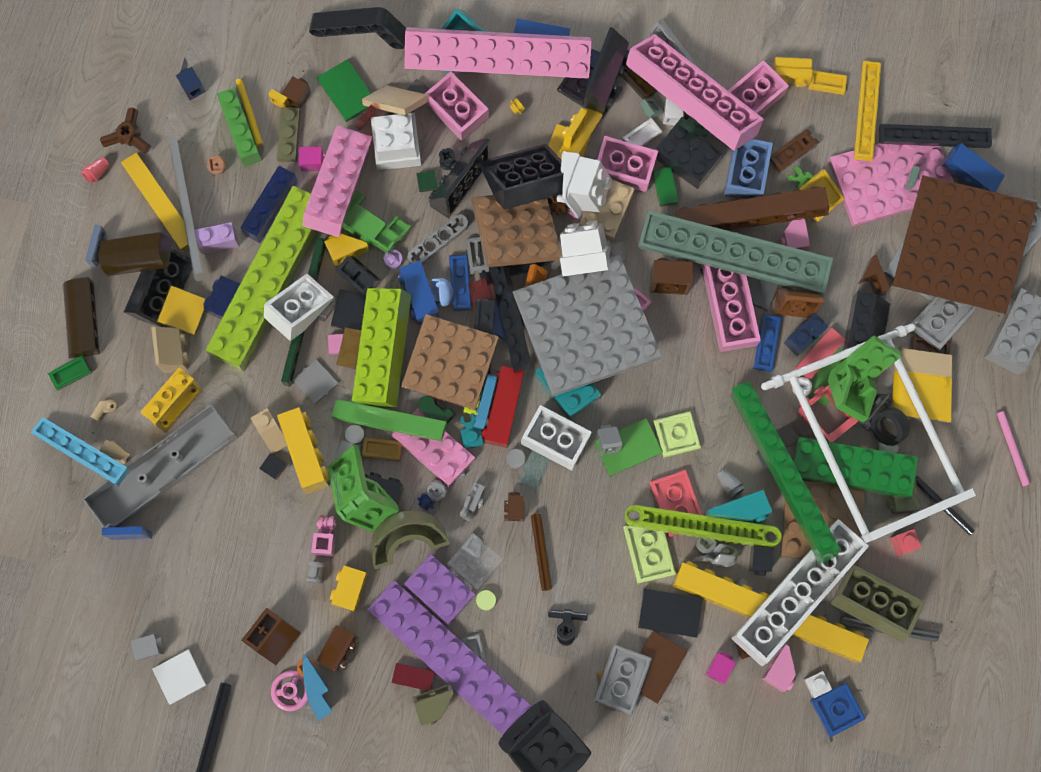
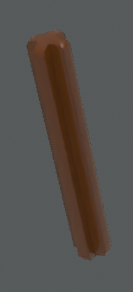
(541, 552)

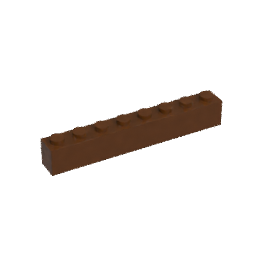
(760, 209)

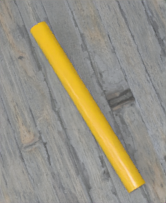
(249, 112)

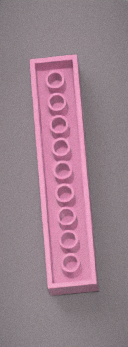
(497, 52)

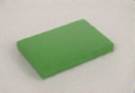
(637, 446)

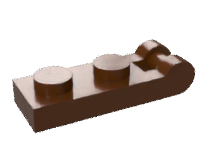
(793, 150)

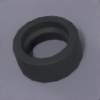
(880, 431)

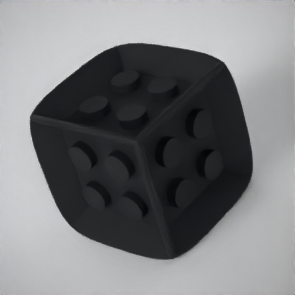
(544, 742)

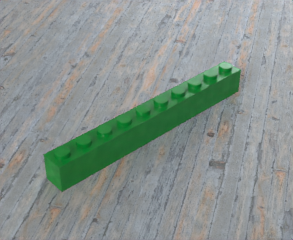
(785, 473)

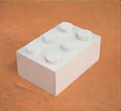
(555, 437)

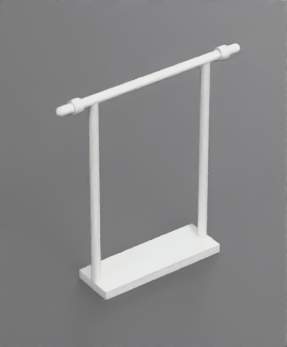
(867, 536)

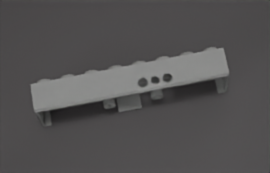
(161, 468)

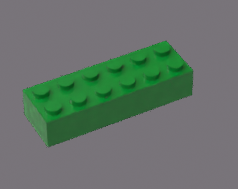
(861, 468)

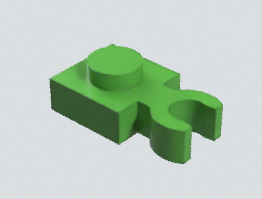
(800, 178)

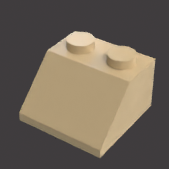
(169, 349)

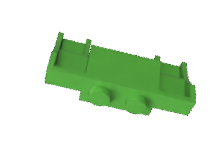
(371, 228)

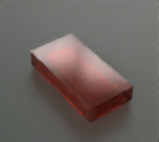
(365, 117)

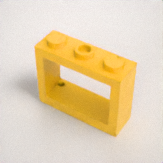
(172, 400)

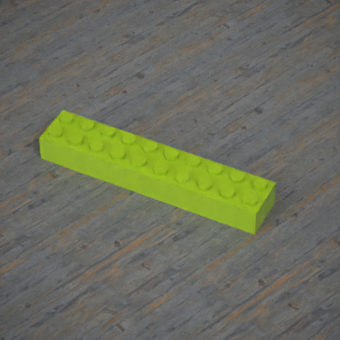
(266, 277)

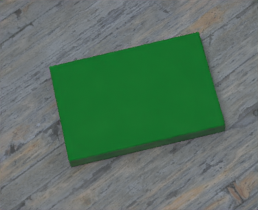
(345, 90)

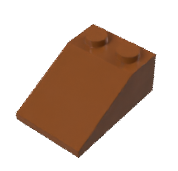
(796, 302)

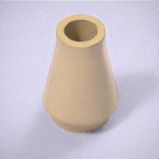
(114, 451)

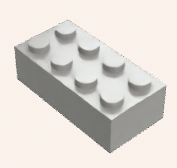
(1017, 333)

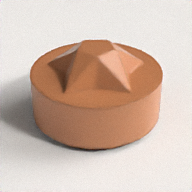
(216, 164)

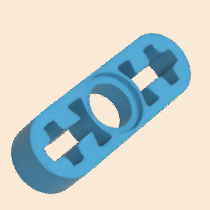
(484, 401)

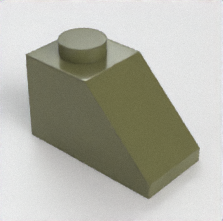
(432, 704)

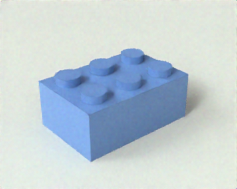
(748, 169)

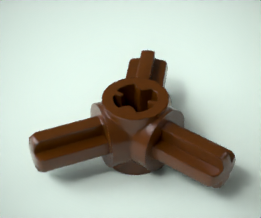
(132, 138)

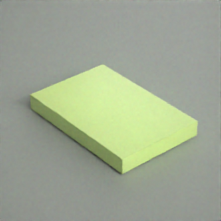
(649, 554)

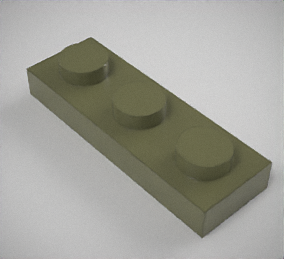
(288, 135)

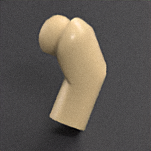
(104, 407)

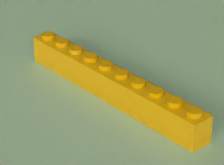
(745, 602)

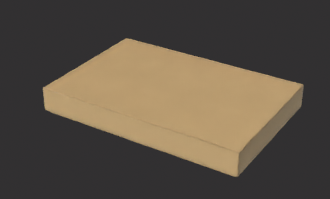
(395, 100)

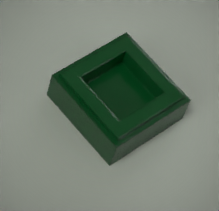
(426, 181)

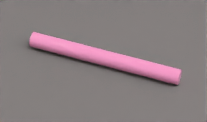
(1013, 448)

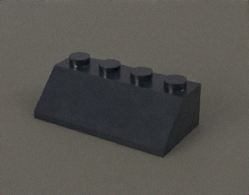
(606, 71)
(153, 287)
(866, 318)

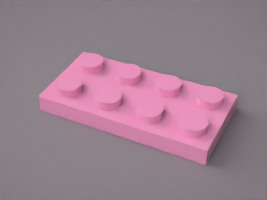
(444, 458)

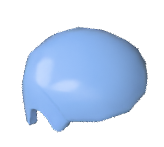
(442, 291)

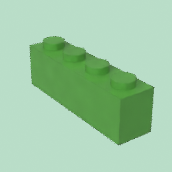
(239, 127)

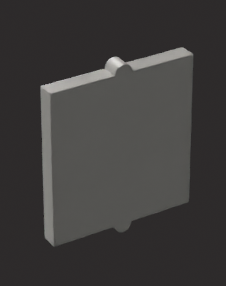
(315, 381)

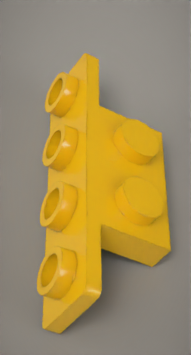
(579, 131)

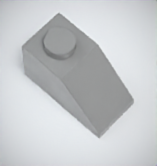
(608, 440)

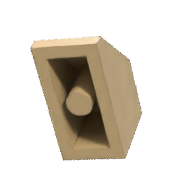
(269, 431)

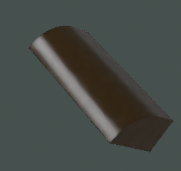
(135, 253)
(81, 317)

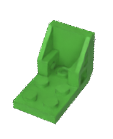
(853, 378)
(357, 497)

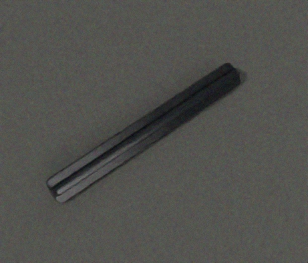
(214, 727)

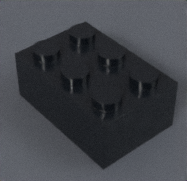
(688, 155)

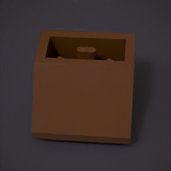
(271, 636)
(337, 649)

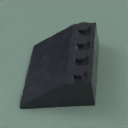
(524, 176)
(460, 179)

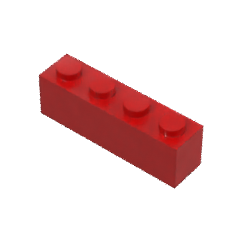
(503, 407)

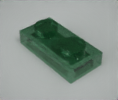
(693, 126)

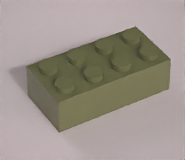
(878, 603)

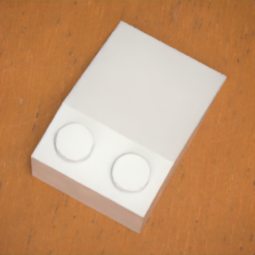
(297, 306)

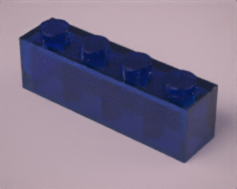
(268, 204)

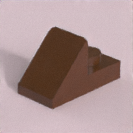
(875, 273)

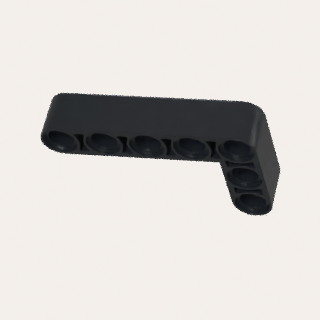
(360, 21)

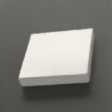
(179, 677)

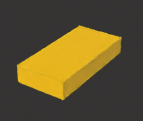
(828, 82)

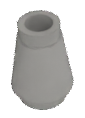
(731, 485)

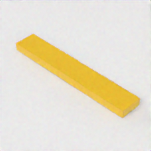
(867, 111)
(157, 199)

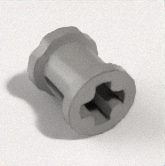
(315, 572)

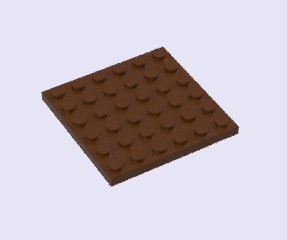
(964, 244)

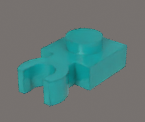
(471, 435)

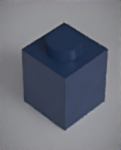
(190, 83)

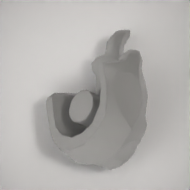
(723, 556)

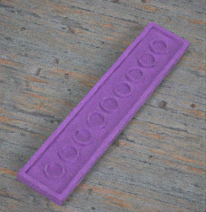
(449, 657)

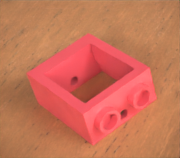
(819, 393)

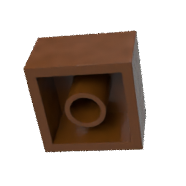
(671, 276)

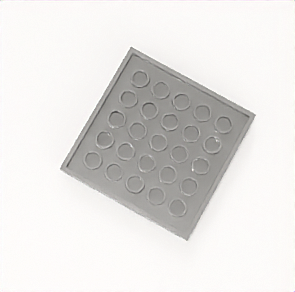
(586, 327)

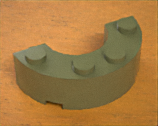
(405, 527)

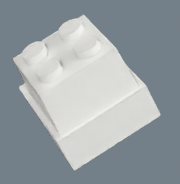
(395, 141)
(583, 183)
(584, 249)

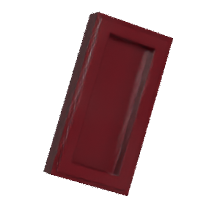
(413, 677)

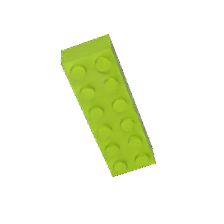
(381, 347)

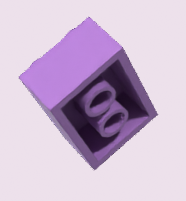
(439, 589)

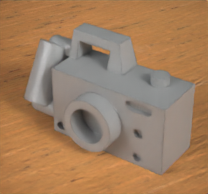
(473, 501)

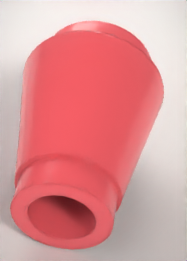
(95, 170)

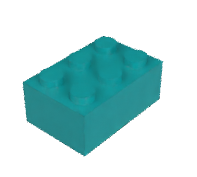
(573, 401)

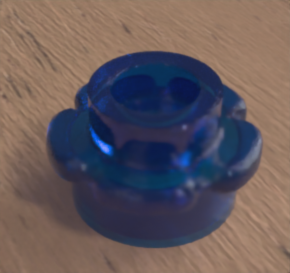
(426, 502)

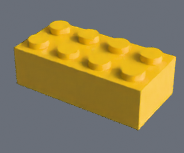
(302, 448)

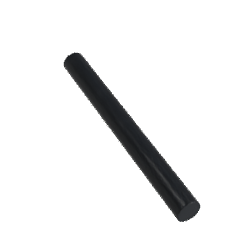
(949, 511)

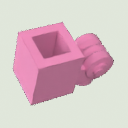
(324, 541)

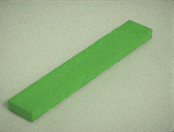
(389, 420)

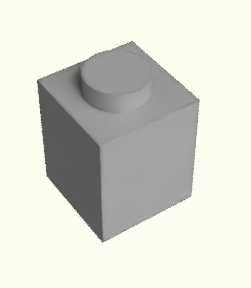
(147, 647)

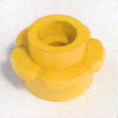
(516, 106)

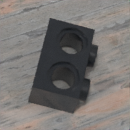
(357, 274)

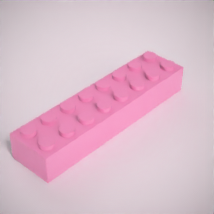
(694, 92)

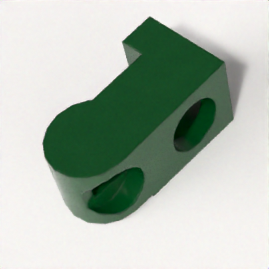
(429, 407)

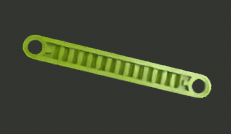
(702, 526)

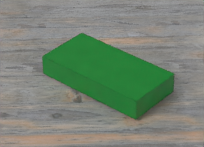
(665, 187)
(70, 373)

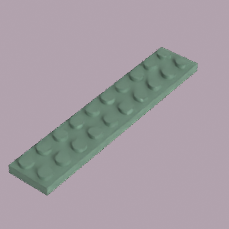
(735, 252)

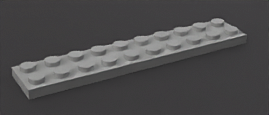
(945, 317)

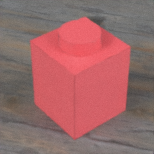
(905, 542)

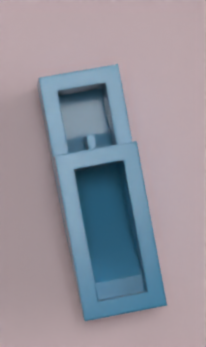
(315, 688)

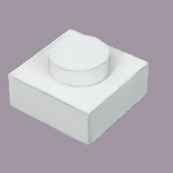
(818, 684)

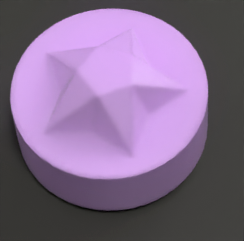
(393, 260)

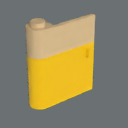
(932, 381)

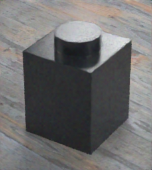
(761, 560)

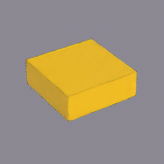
(278, 99)

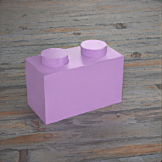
(216, 238)

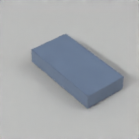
(93, 251)

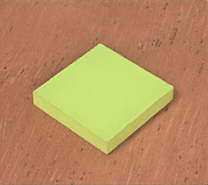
(677, 434)

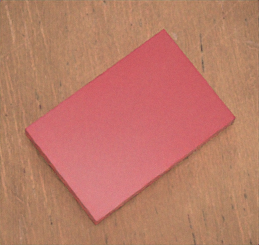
(675, 494)

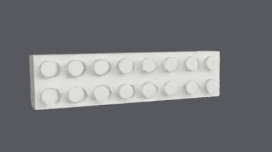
(797, 597)

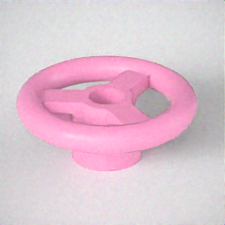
(283, 691)

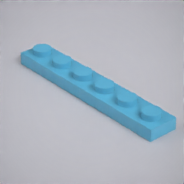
(80, 451)

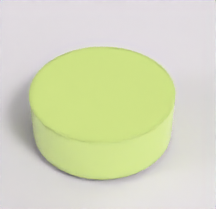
(486, 600)

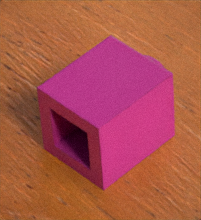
(311, 158)
(720, 667)

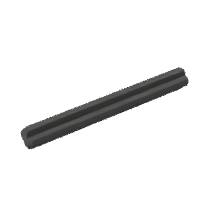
(917, 633)

